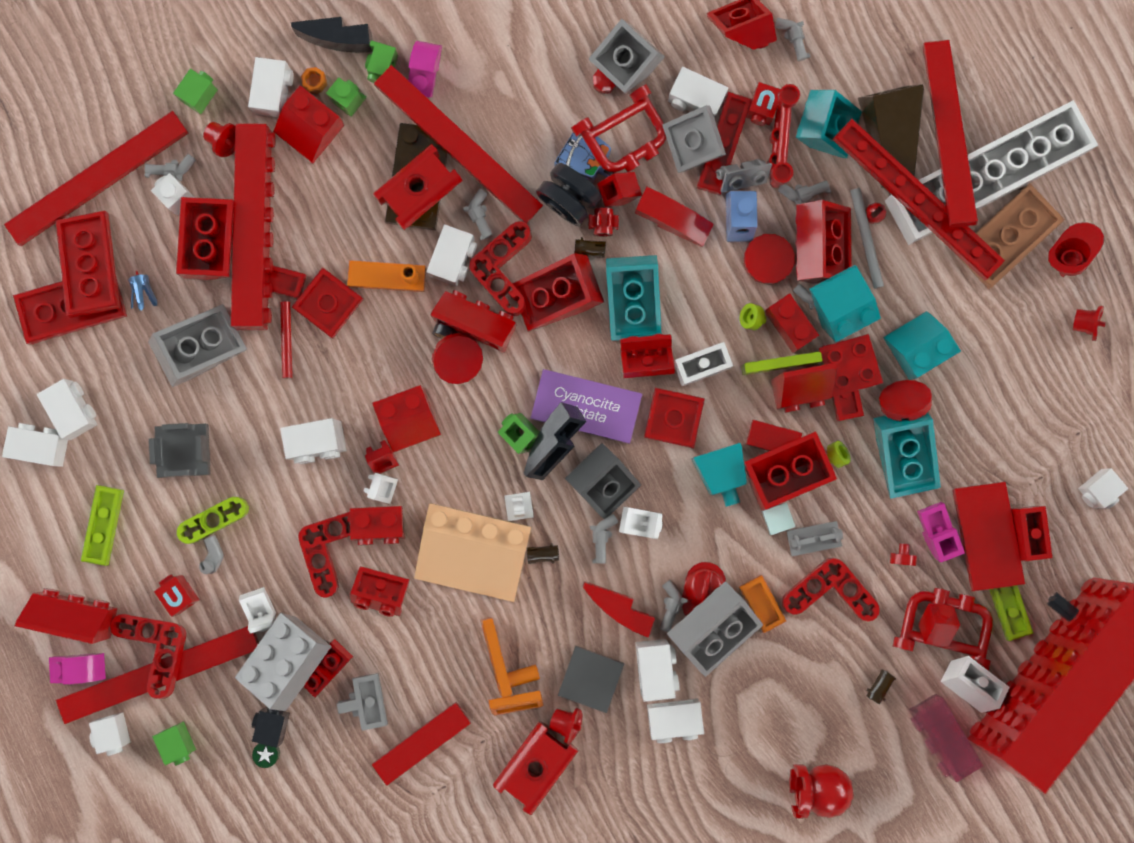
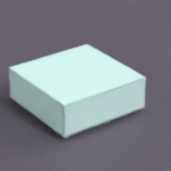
(778, 518)

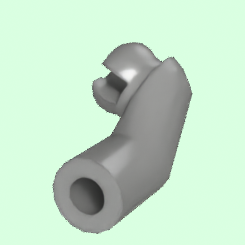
(214, 556)

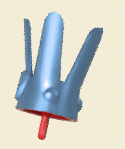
(138, 284)

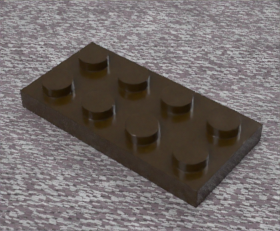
(410, 143)

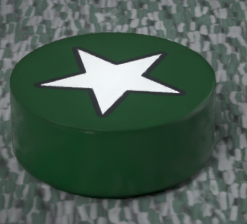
(265, 756)

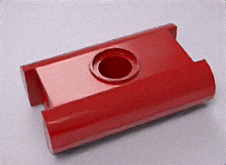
(423, 169)
(532, 787)

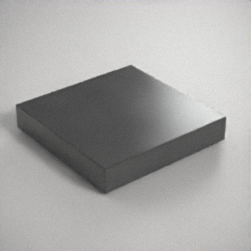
(591, 679)

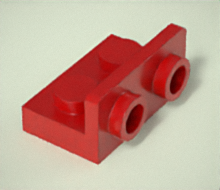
(379, 591)

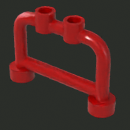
(630, 161)
(782, 171)
(964, 603)

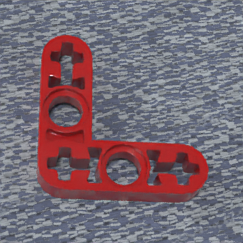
(494, 263)
(320, 547)
(837, 583)
(161, 638)

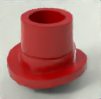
(221, 138)
(1088, 321)
(567, 723)

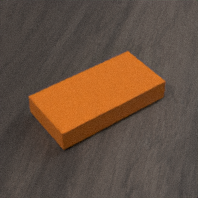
(762, 603)
(516, 703)

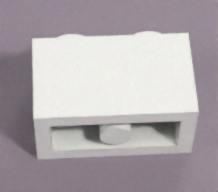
(269, 86)
(695, 91)
(451, 255)
(703, 364)
(67, 409)
(35, 446)
(975, 684)
(675, 720)

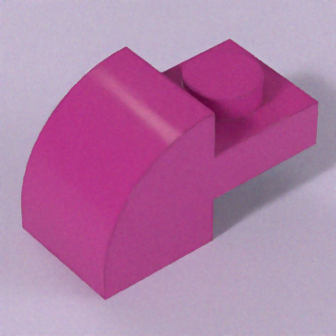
(424, 65)
(939, 532)
(77, 668)

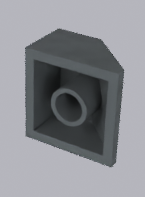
(603, 481)

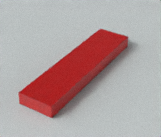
(730, 128)
(421, 743)

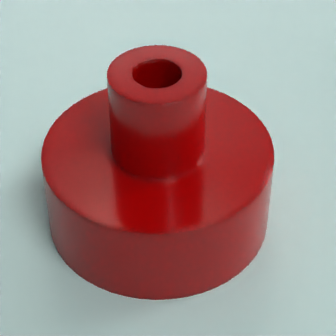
(903, 556)

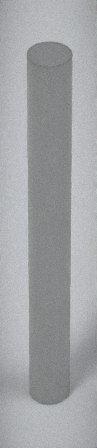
(867, 238)

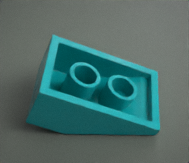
(633, 296)
(908, 454)

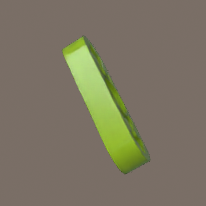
(199, 535)

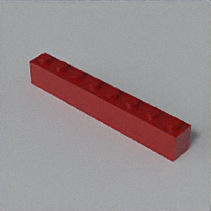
(252, 227)

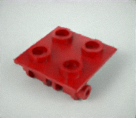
(855, 364)

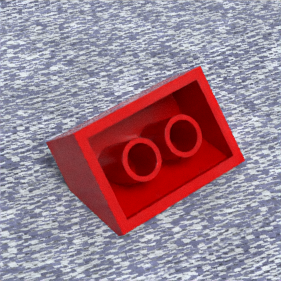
(204, 238)
(822, 240)
(474, 320)
(789, 471)
(67, 616)

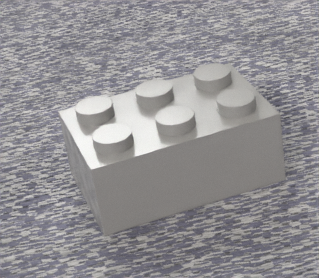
(715, 628)
(282, 662)

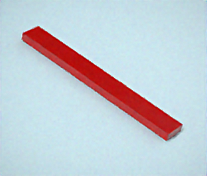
(950, 134)
(458, 144)
(96, 178)
(917, 199)
(135, 682)

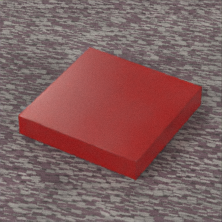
(327, 303)
(674, 418)

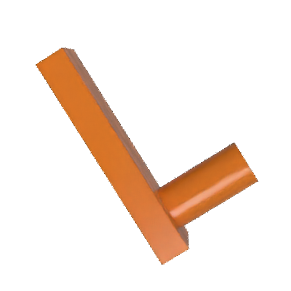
(386, 276)
(505, 680)

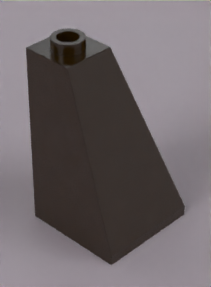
(895, 121)

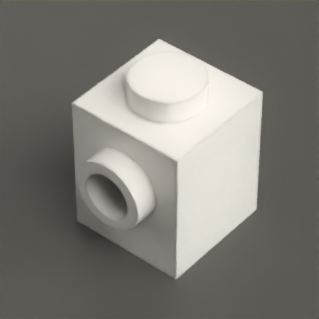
(169, 192)
(1103, 489)
(109, 734)

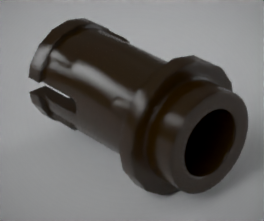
(590, 248)
(543, 554)
(880, 687)

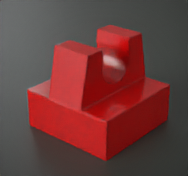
(381, 459)

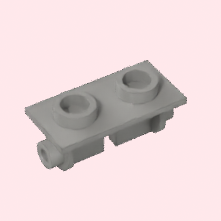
(750, 174)
(814, 538)

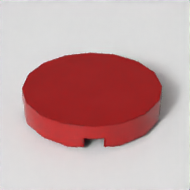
(769, 259)
(457, 358)
(905, 400)

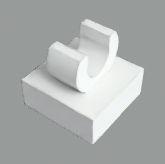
(381, 488)
(519, 506)

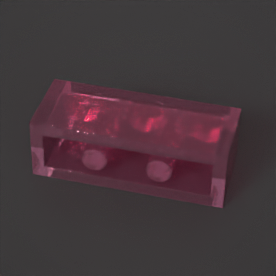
(945, 738)

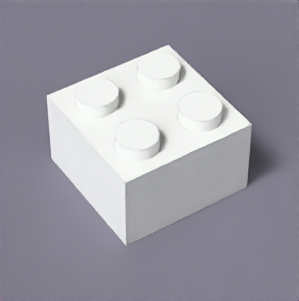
(312, 440)
(655, 670)

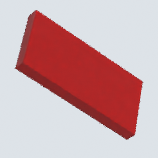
(87, 264)
(44, 314)
(988, 536)

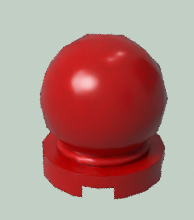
(822, 790)

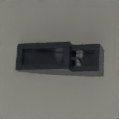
(334, 34)
(554, 441)

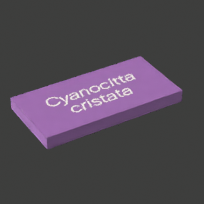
(606, 408)

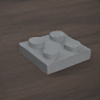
(694, 139)

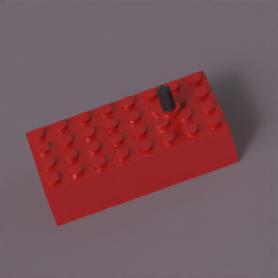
(1064, 685)

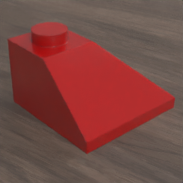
(745, 23)

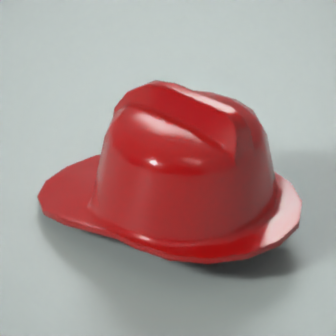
(1076, 249)
(700, 583)

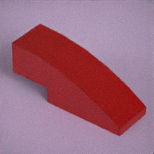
(673, 217)
(619, 608)

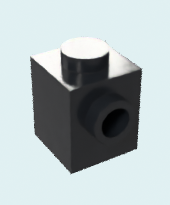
(270, 726)

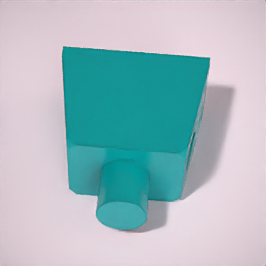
(722, 472)

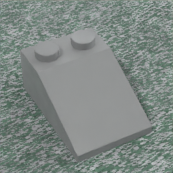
(196, 345)

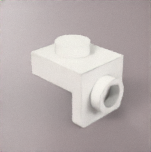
(641, 523)
(258, 610)

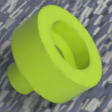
(752, 316)
(838, 454)

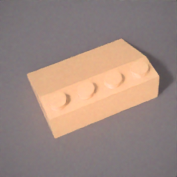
(472, 552)

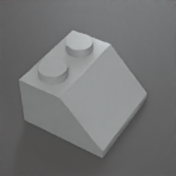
(626, 56)

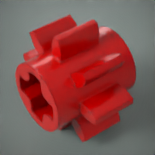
(603, 222)

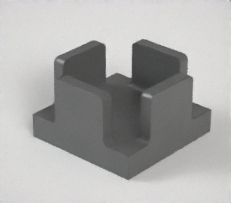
(180, 450)

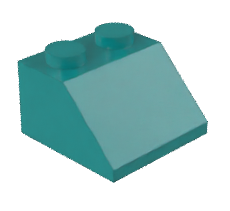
(823, 118)
(844, 304)
(921, 345)

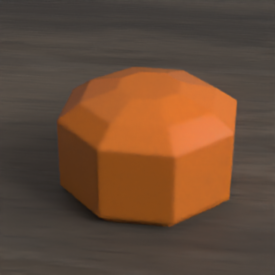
(314, 80)

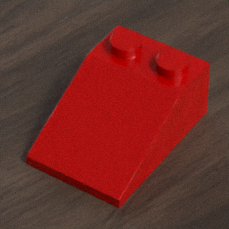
(559, 291)
(804, 387)

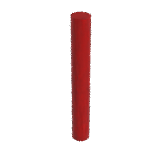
(286, 344)

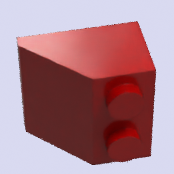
(307, 124)
(406, 418)

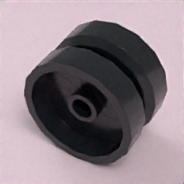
(569, 194)

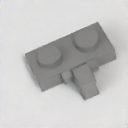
(366, 702)

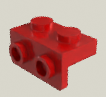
(647, 356)
(376, 524)

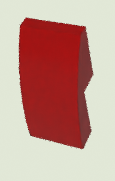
(328, 668)

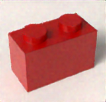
(791, 323)
(1032, 532)

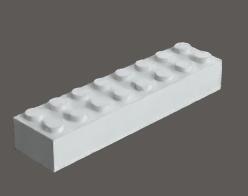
(1009, 163)

